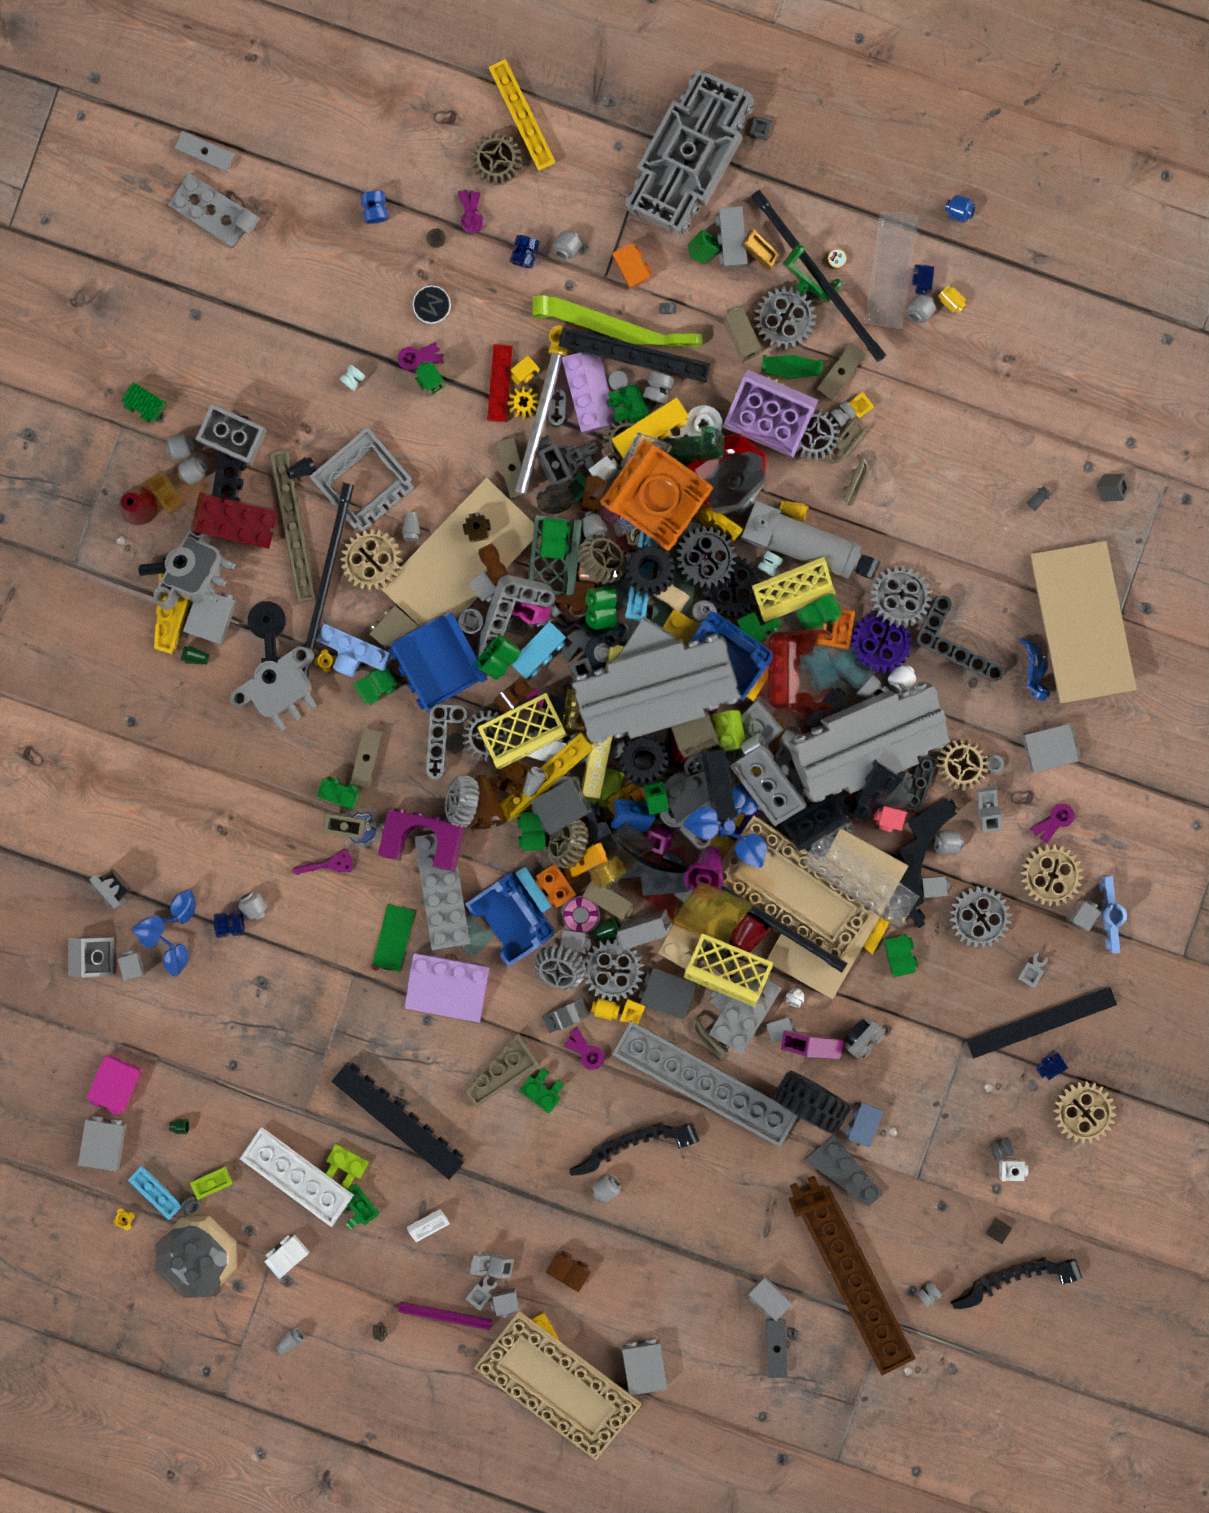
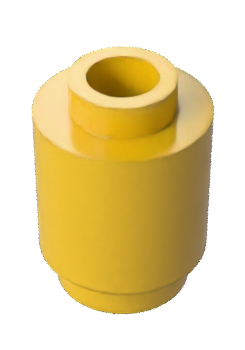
(952, 299)
(605, 1009)

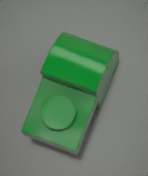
(752, 627)

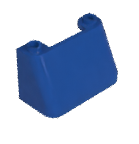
(746, 654)
(512, 918)

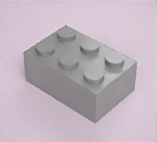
(231, 434)

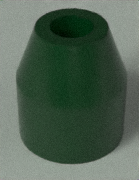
(179, 1126)

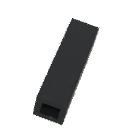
(718, 783)

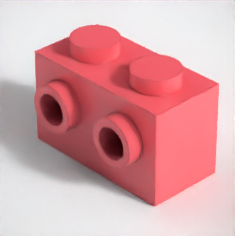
(889, 818)

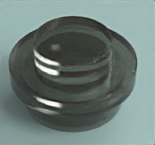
(436, 238)
(455, 743)
(380, 1331)

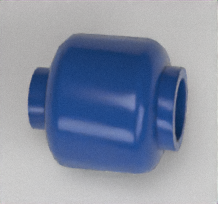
(960, 208)

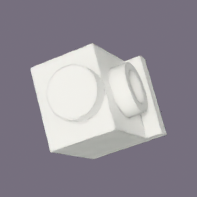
(1006, 1167)

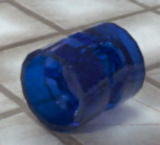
(524, 253)
(222, 924)

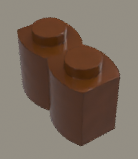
(491, 559)
(568, 1270)

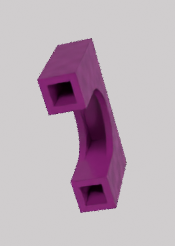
(400, 825)

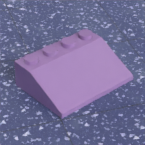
(770, 413)
(447, 987)

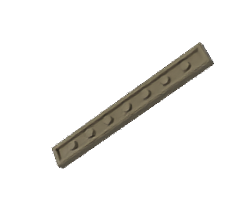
(293, 527)

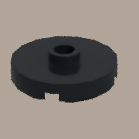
(259, 612)

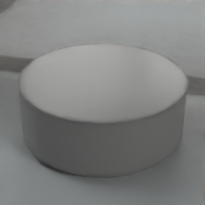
(618, 380)
(995, 765)

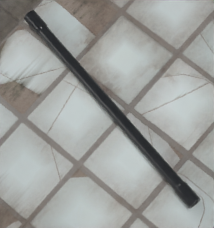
(872, 346)
(345, 498)
(829, 958)

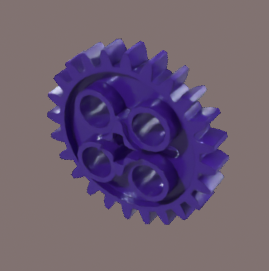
(865, 634)

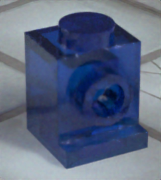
(923, 279)
(1051, 1066)

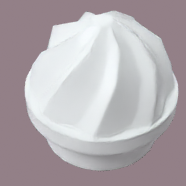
(795, 997)

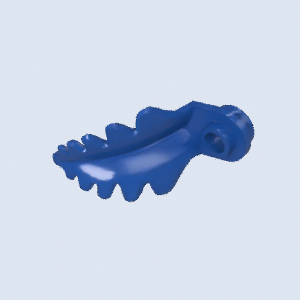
(1036, 670)

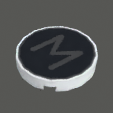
(431, 304)

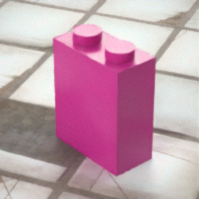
(114, 1084)

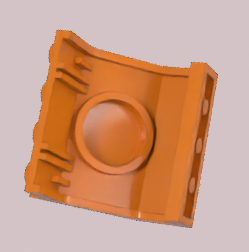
(656, 494)

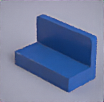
(633, 813)

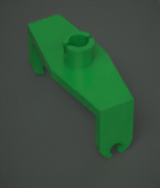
(804, 282)
(791, 366)

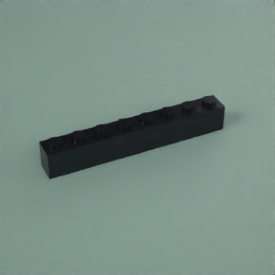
(398, 1120)

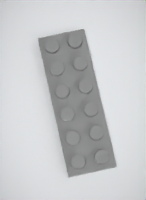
(442, 898)

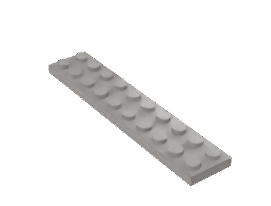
(704, 1083)

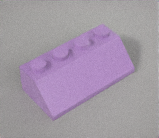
(589, 391)

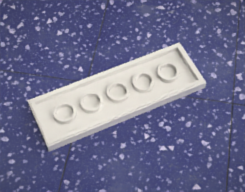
(296, 1177)

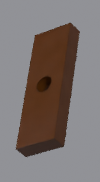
(593, 493)

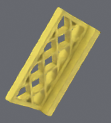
(797, 596)
(529, 746)
(720, 984)

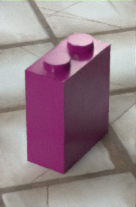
(811, 1044)

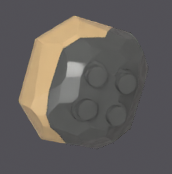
(196, 1256)

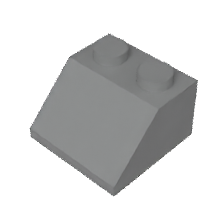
(90, 956)

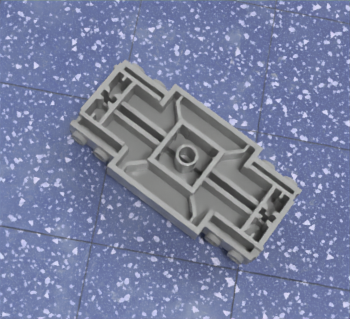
(690, 152)
(656, 688)
(881, 728)

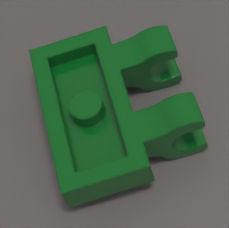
(633, 402)
(539, 1093)
(361, 1206)

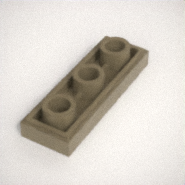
(848, 363)
(509, 456)
(364, 769)

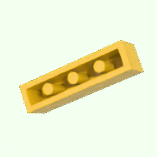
(654, 425)

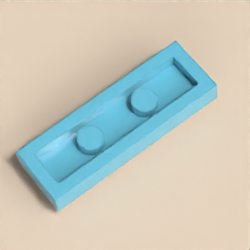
(155, 1192)

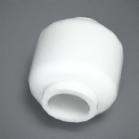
(902, 678)

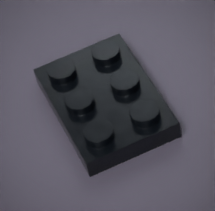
(815, 822)

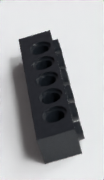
(222, 481)

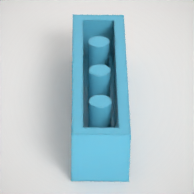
(533, 889)

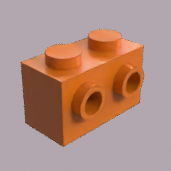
(631, 266)
(556, 885)

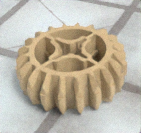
(965, 755)

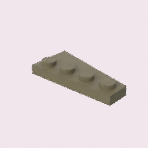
(505, 1069)

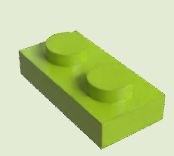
(211, 1183)

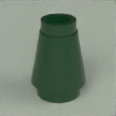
(194, 656)
(606, 929)

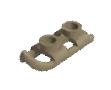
(843, 444)
(857, 477)
(719, 1049)

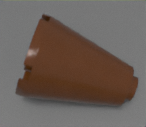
(489, 808)

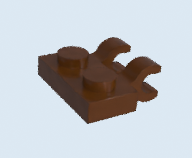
(515, 771)
(810, 1200)

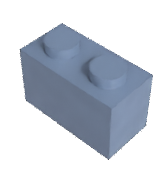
(864, 1123)

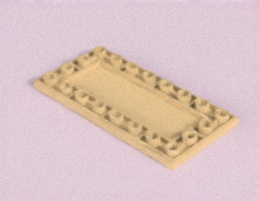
(443, 566)
(1083, 622)
(795, 892)
(808, 967)
(557, 1385)

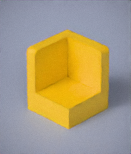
(632, 1011)

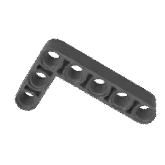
(952, 647)

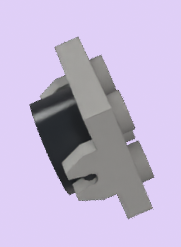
(111, 887)
(863, 1038)

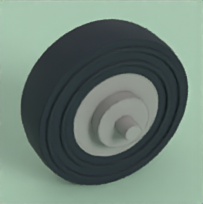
(597, 653)

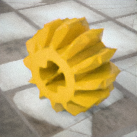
(523, 395)

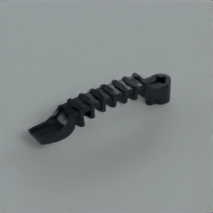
(683, 1135)
(1067, 1271)

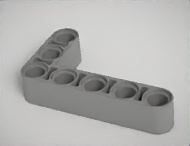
(503, 613)

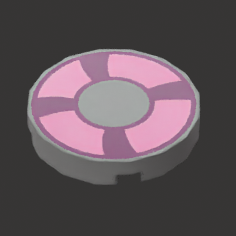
(580, 915)

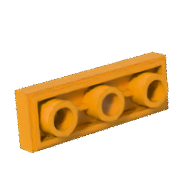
(592, 857)

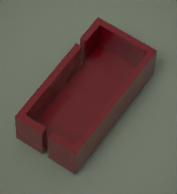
(234, 520)

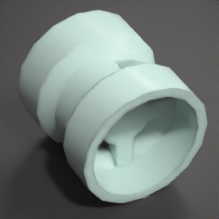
(352, 377)
(767, 567)

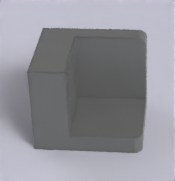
(1113, 487)

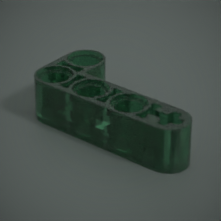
(698, 448)

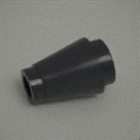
(301, 468)

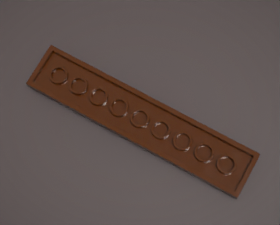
(858, 1286)

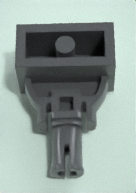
(560, 463)

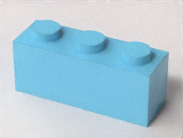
(539, 651)

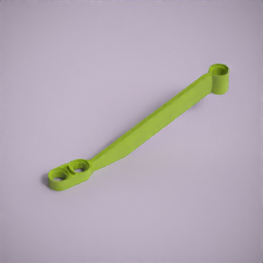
(547, 306)

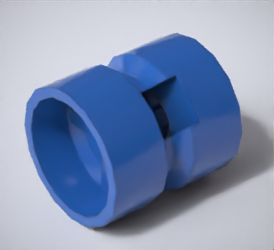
(377, 213)

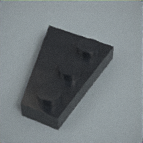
(878, 787)

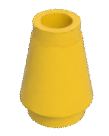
(794, 510)

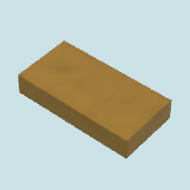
(760, 249)

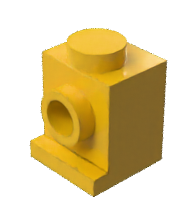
(524, 371)

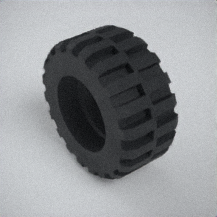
(812, 1102)

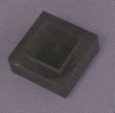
(998, 1230)

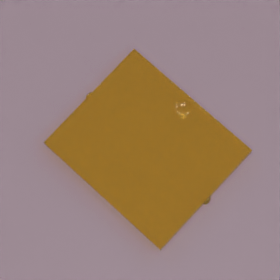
(711, 912)

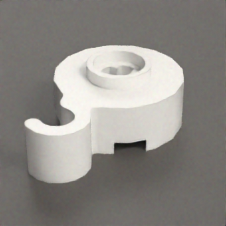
(699, 414)

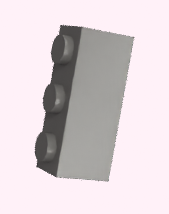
(731, 237)

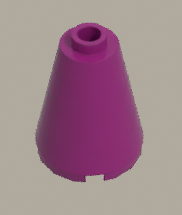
(706, 869)

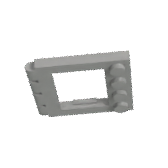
(346, 459)

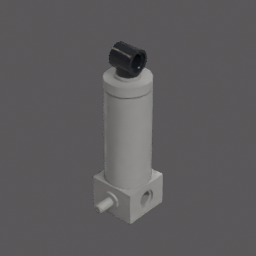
(805, 542)

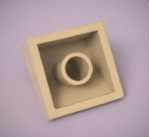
(680, 946)

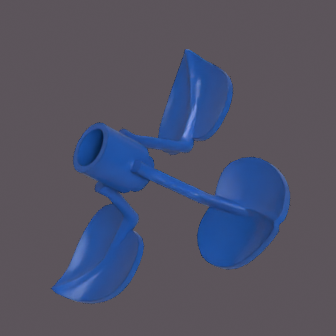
(705, 826)
(150, 928)

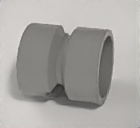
(658, 388)
(471, 622)
(868, 689)

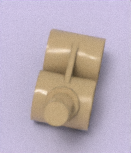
(673, 597)

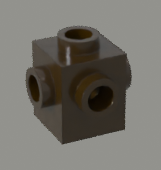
(479, 534)

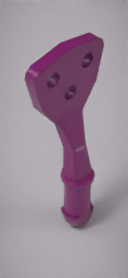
(331, 864)

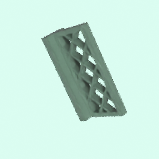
(570, 562)

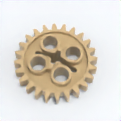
(383, 548)
(1034, 869)
(1097, 1101)

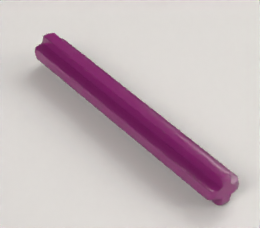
(444, 1315)

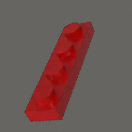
(500, 383)

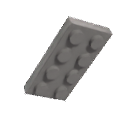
(755, 721)
(739, 1020)

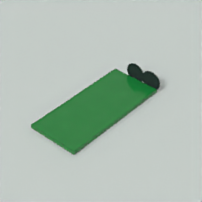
(393, 939)

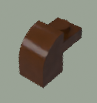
(577, 601)
(513, 695)

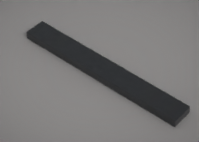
(634, 355)
(1041, 1022)

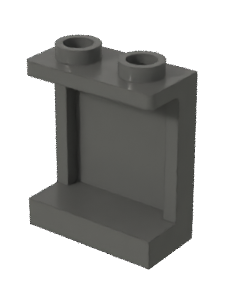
(561, 806)
(667, 993)

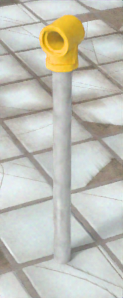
(542, 410)

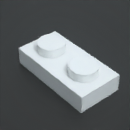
(428, 1225)

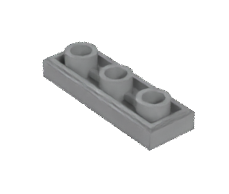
(195, 146)

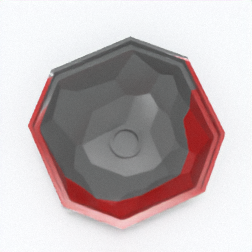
(733, 476)

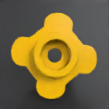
(320, 660)
(123, 1224)

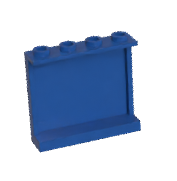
(436, 661)

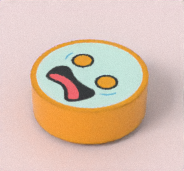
(837, 258)

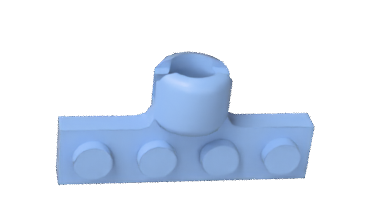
(352, 651)
(1112, 914)

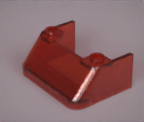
(785, 670)

